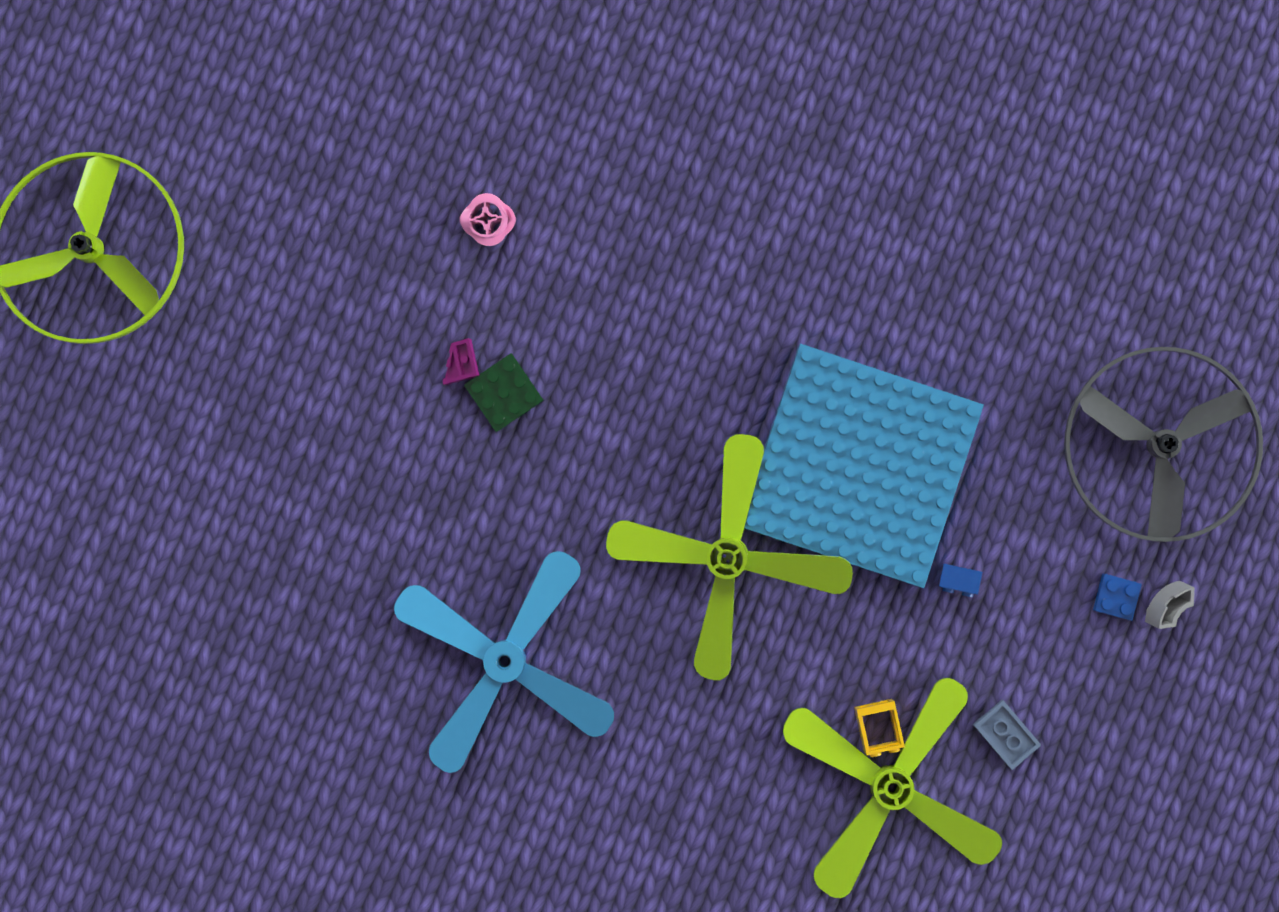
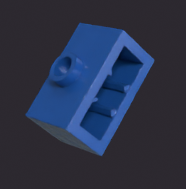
(960, 579)

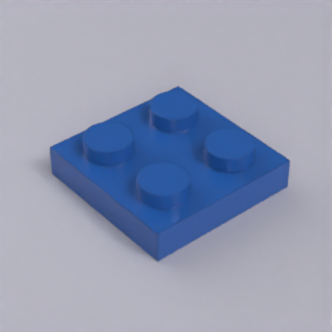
(1117, 597)

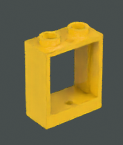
(876, 707)

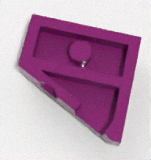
(461, 363)

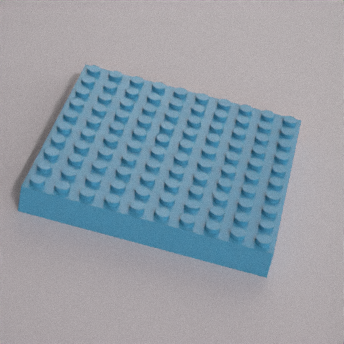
(862, 465)

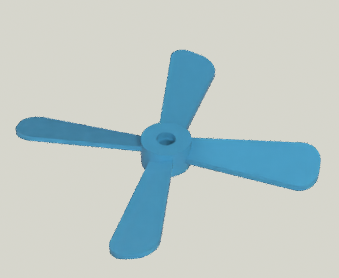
(429, 614)

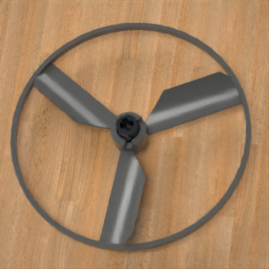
(1163, 444)

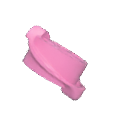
(469, 219)

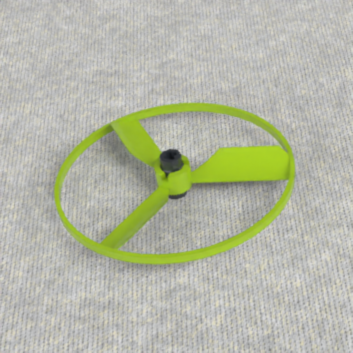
(86, 246)

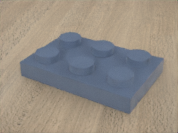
(1007, 734)

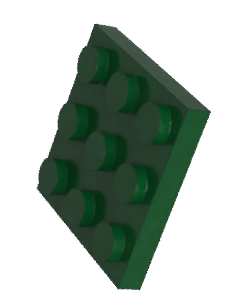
(504, 392)

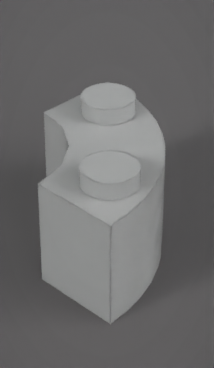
(1169, 604)

